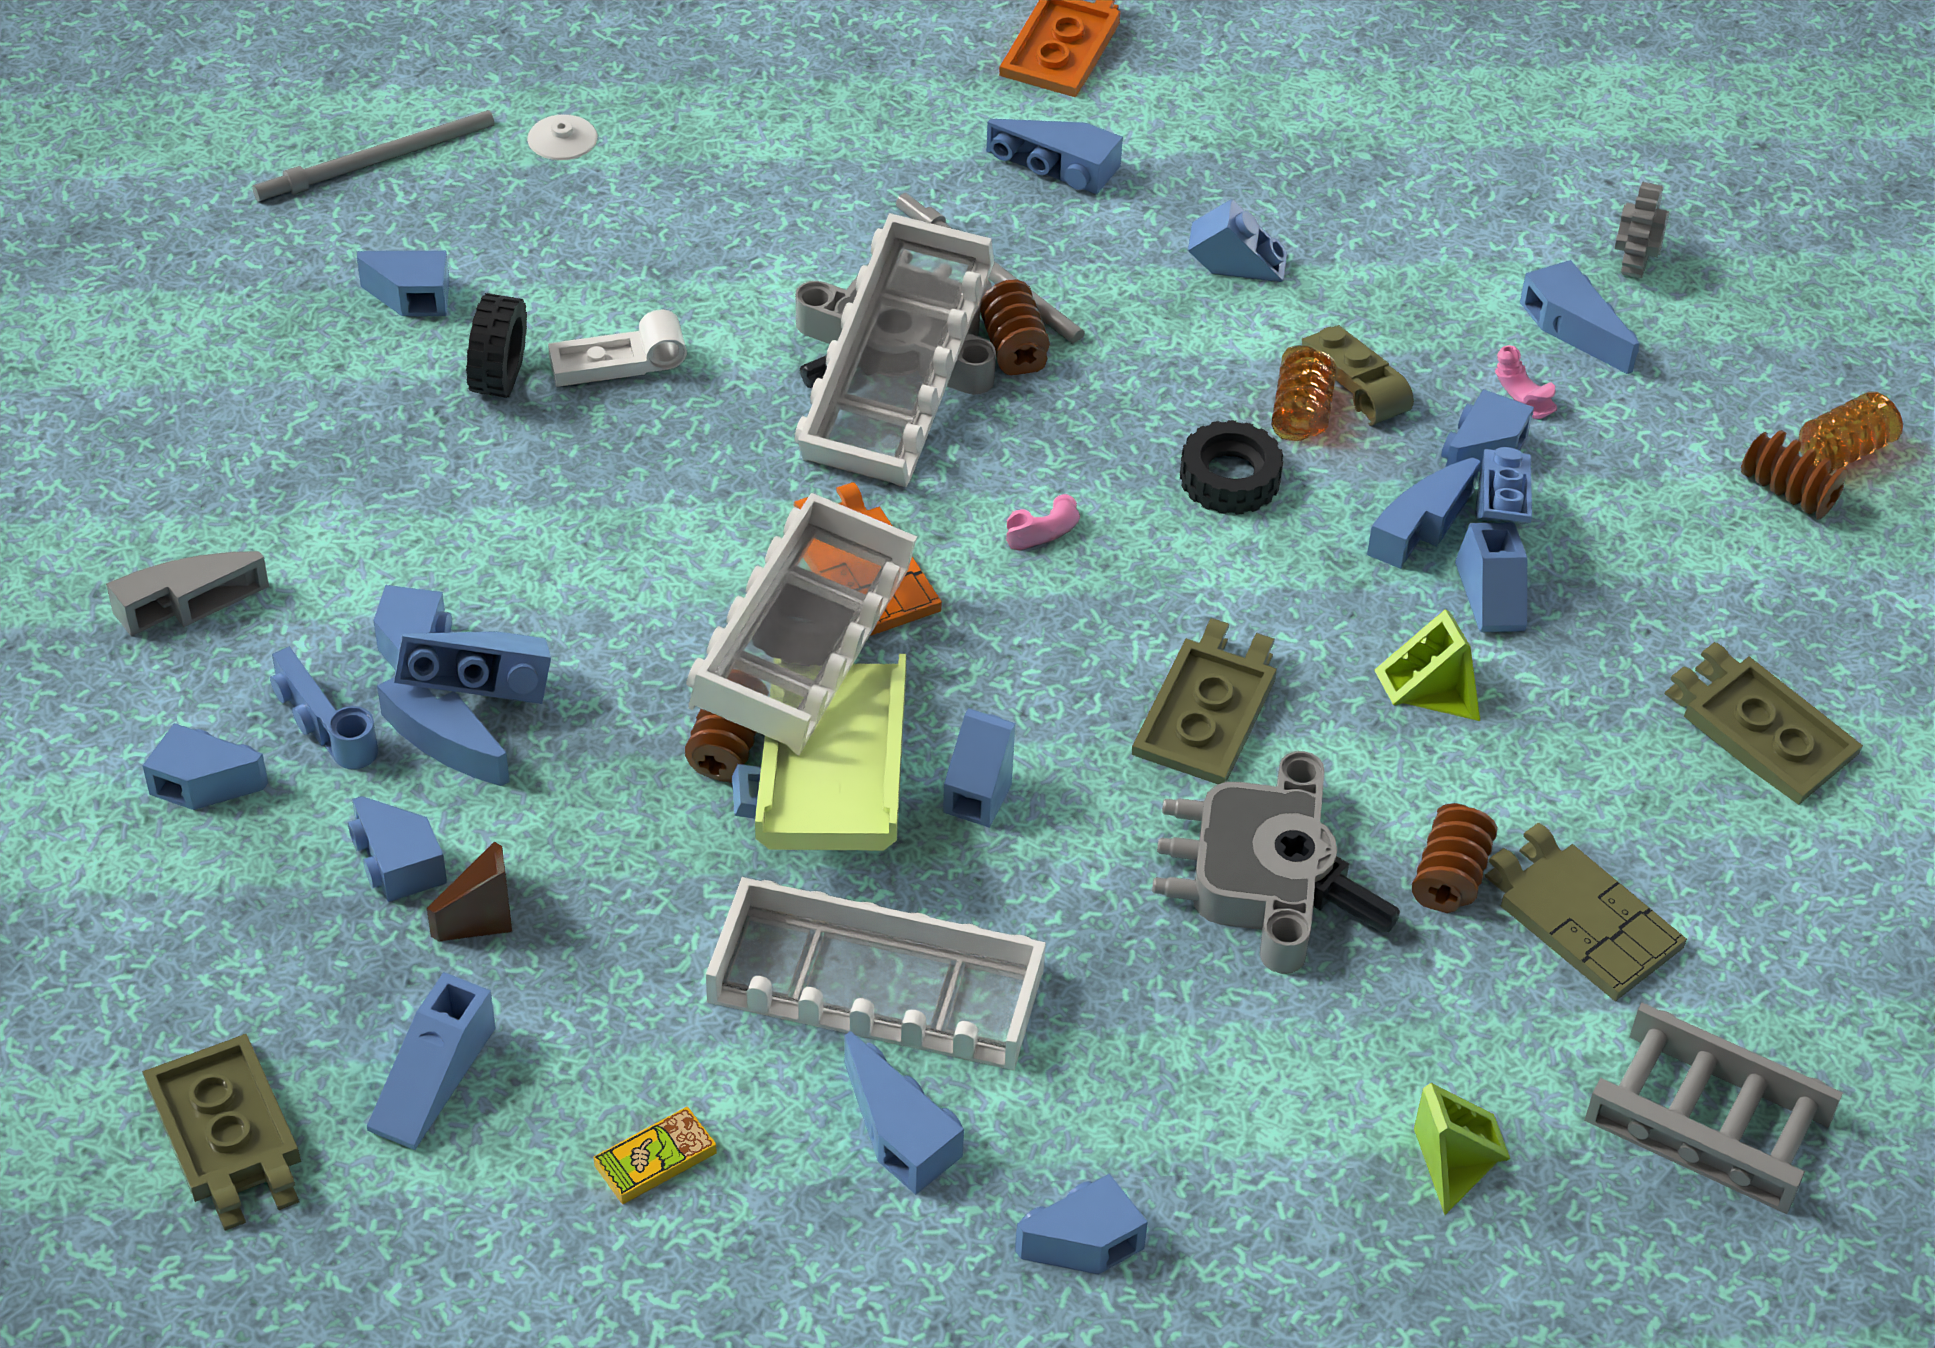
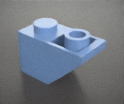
(1235, 245)
(407, 280)
(1488, 424)
(1494, 576)
(408, 612)
(980, 768)
(201, 769)
(399, 847)
(1085, 1230)

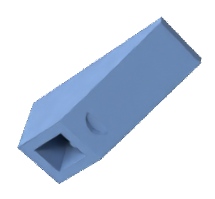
(1063, 150)
(1574, 312)
(1505, 486)
(476, 663)
(433, 1059)
(904, 1126)

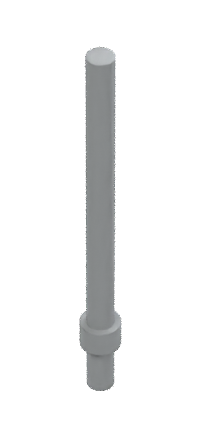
(298, 179)
(1048, 313)

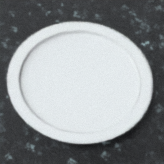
(562, 137)

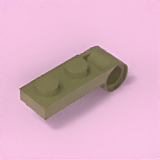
(1375, 385)

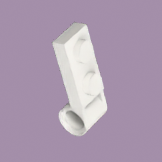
(652, 348)

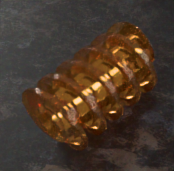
(1303, 393)
(1852, 430)

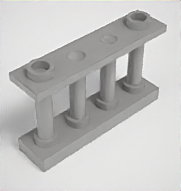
(1694, 1145)

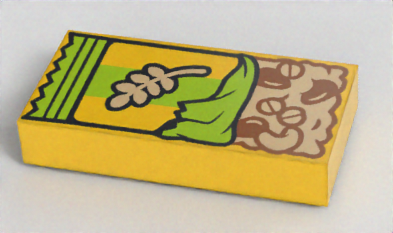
(655, 1155)

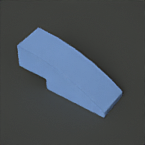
(1422, 512)
(444, 730)

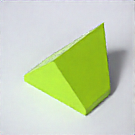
(1433, 670)
(1456, 1142)

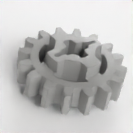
(1642, 229)

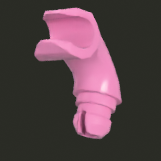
(1520, 387)
(1029, 531)

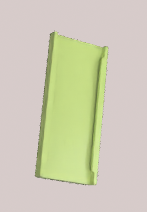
(846, 777)

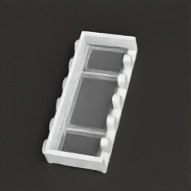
(895, 349)
(801, 621)
(876, 972)

